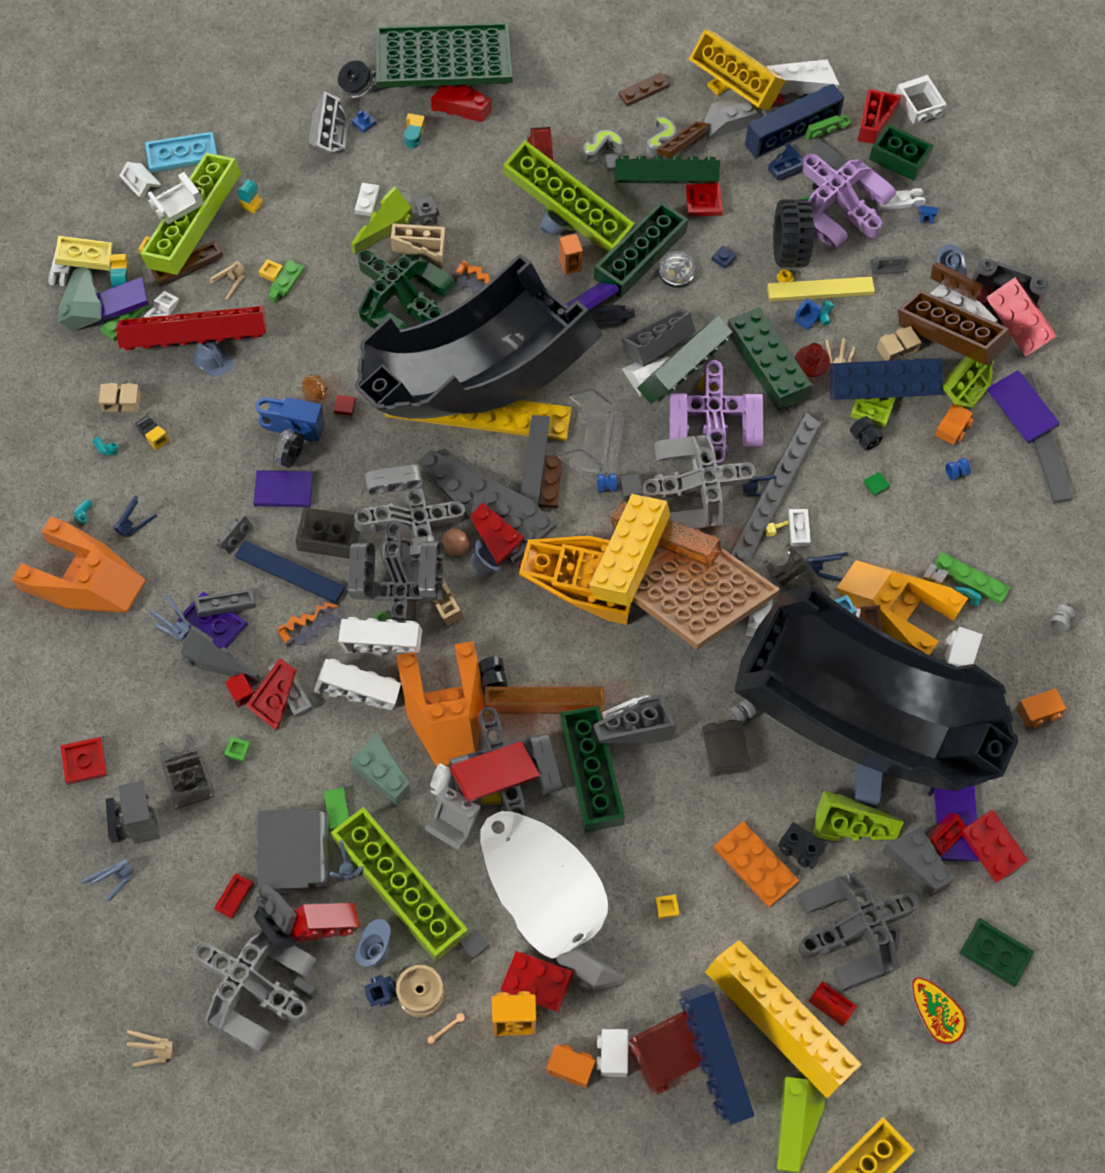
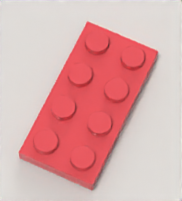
(1021, 316)

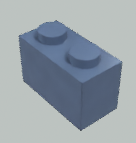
(868, 786)

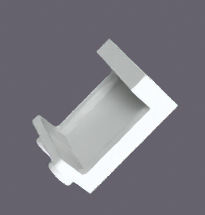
(177, 200)

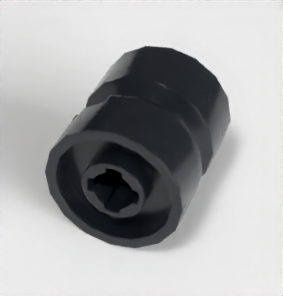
(865, 431)
(492, 672)

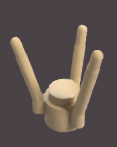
(235, 271)
(840, 359)
(162, 1048)

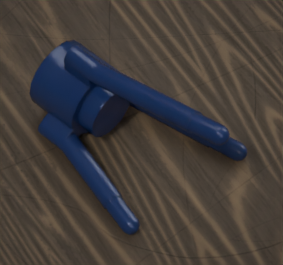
(753, 485)
(124, 525)
(817, 564)

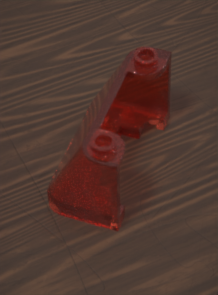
(664, 1053)

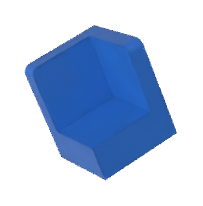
(807, 314)

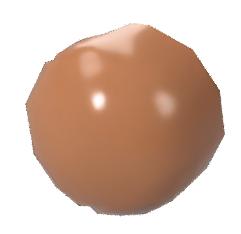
(456, 543)

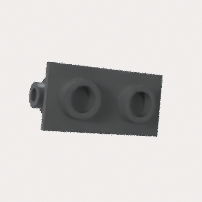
(886, 265)
(238, 531)

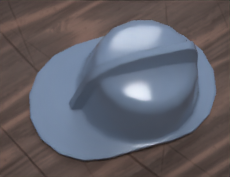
(554, 224)
(952, 256)
(212, 359)
(482, 559)
(374, 944)

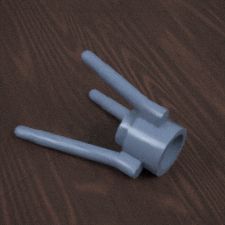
(177, 630)
(347, 869)
(120, 870)

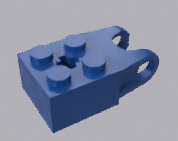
(293, 414)

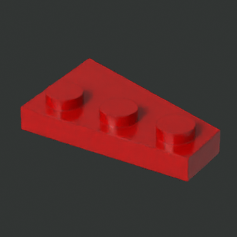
(497, 534)
(273, 694)

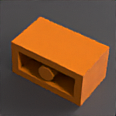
(570, 254)
(1041, 708)
(570, 1065)

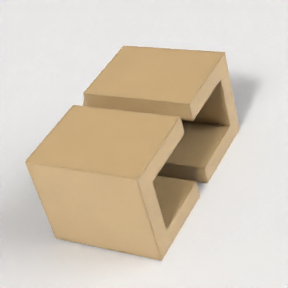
(903, 341)
(113, 395)
(448, 606)

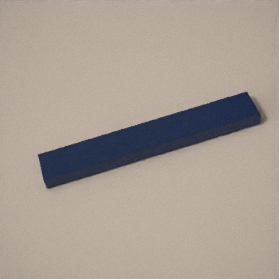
(290, 572)

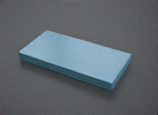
(179, 151)

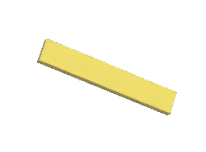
(820, 289)

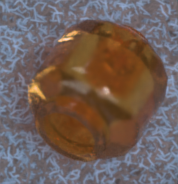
(314, 387)

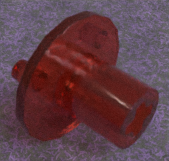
(813, 360)

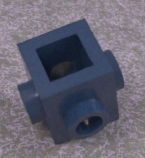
(375, 994)

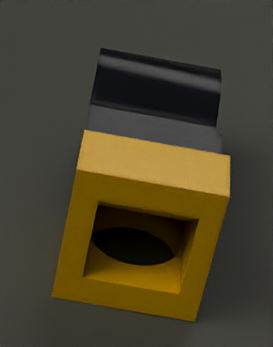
(151, 432)

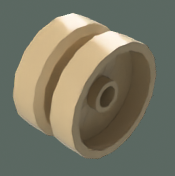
(418, 978)

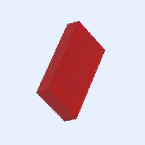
(233, 896)

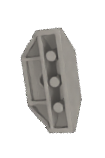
(731, 116)
(329, 125)
(589, 971)

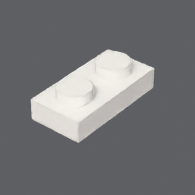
(366, 199)
(799, 527)

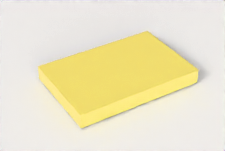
(83, 253)

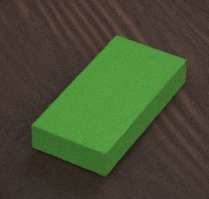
(336, 807)

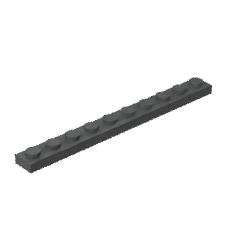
(775, 488)

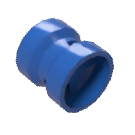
(958, 468)
(605, 482)

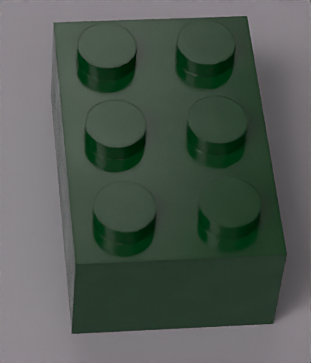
(901, 152)

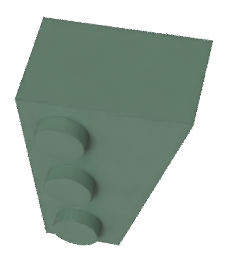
(380, 770)

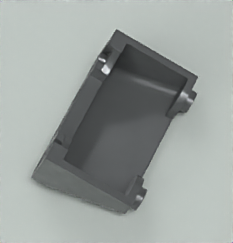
(999, 274)

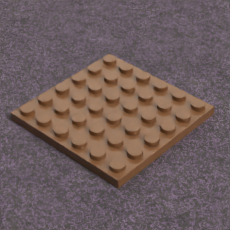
(701, 599)

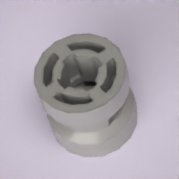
(935, 575)
(1063, 616)
(742, 711)

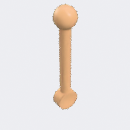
(459, 1018)

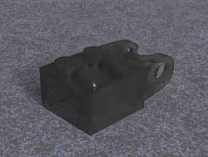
(794, 573)
(186, 774)

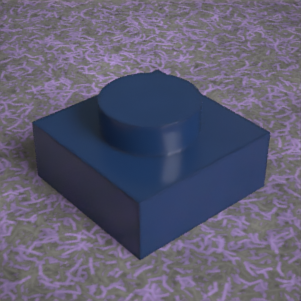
(723, 257)

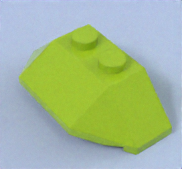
(968, 382)

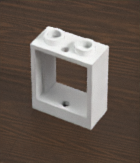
(915, 87)

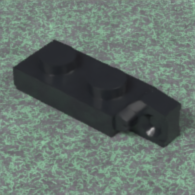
(611, 314)
(271, 929)

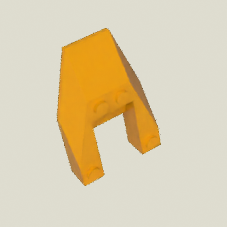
(566, 570)
(898, 598)

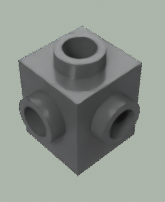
(426, 211)

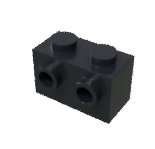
(802, 846)

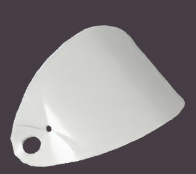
(545, 899)

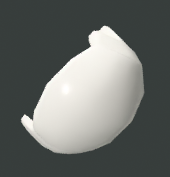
(441, 778)

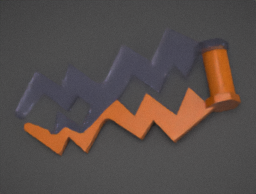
(463, 282)
(317, 621)

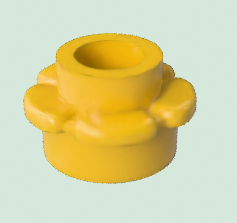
(780, 276)

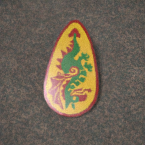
(938, 1011)

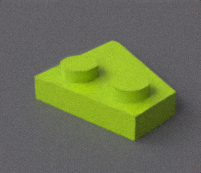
(874, 408)

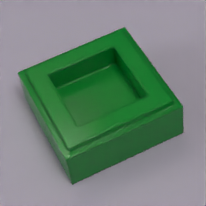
(876, 484)

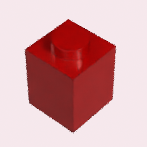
(239, 689)

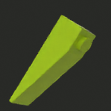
(845, 817)
(799, 1117)

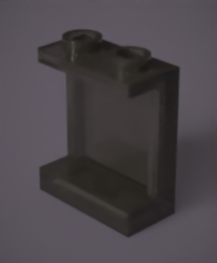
(725, 748)

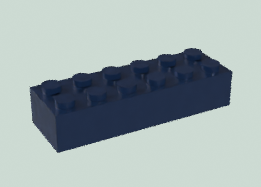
(792, 120)
(886, 379)
(716, 1054)

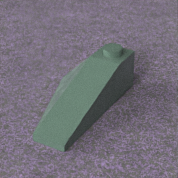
(80, 303)

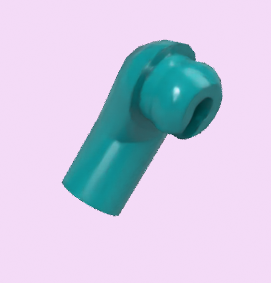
(825, 308)
(110, 449)
(80, 512)
(970, 593)

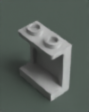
(453, 818)

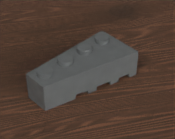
(658, 337)

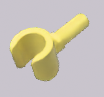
(771, 528)

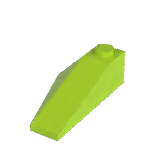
(393, 211)

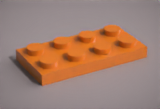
(756, 864)

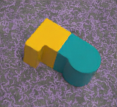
(415, 129)
(249, 197)
(119, 269)

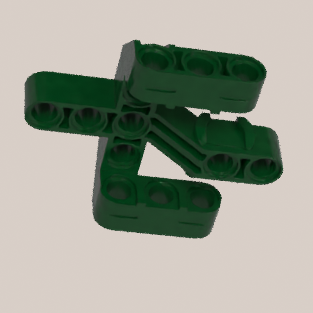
(395, 281)

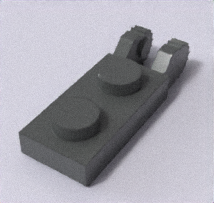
(277, 908)

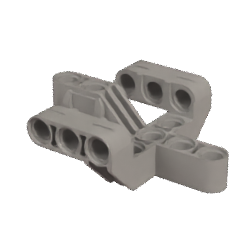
(689, 447)
(407, 479)
(221, 1009)

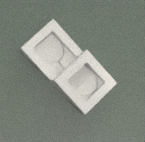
(163, 305)

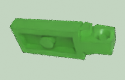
(827, 126)
(285, 280)

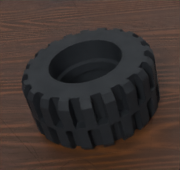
(793, 233)

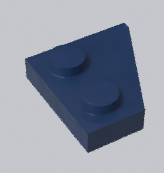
(786, 163)

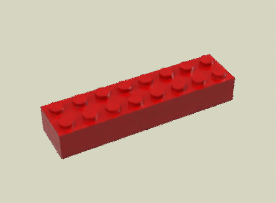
(191, 327)

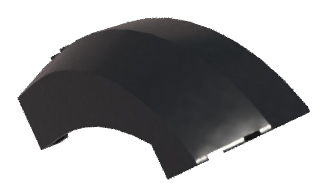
(460, 358)
(875, 696)

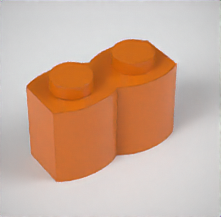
(954, 423)

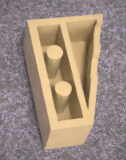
(419, 239)

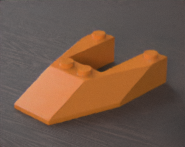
(93, 580)
(446, 717)

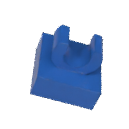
(363, 121)
(927, 211)

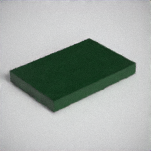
(996, 952)

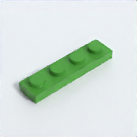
(972, 578)

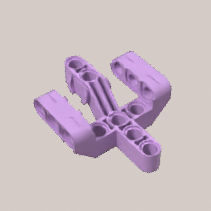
(852, 207)
(748, 406)

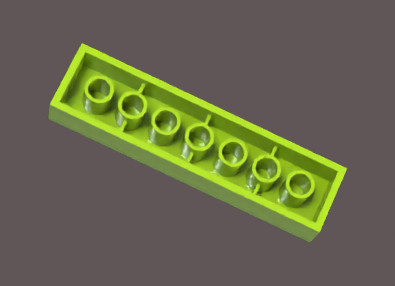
(567, 197)
(175, 241)
(400, 884)

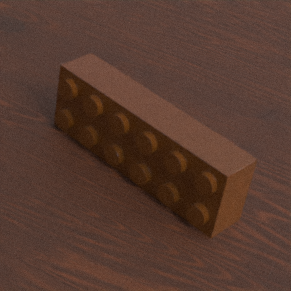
(954, 327)

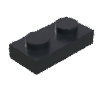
(114, 827)

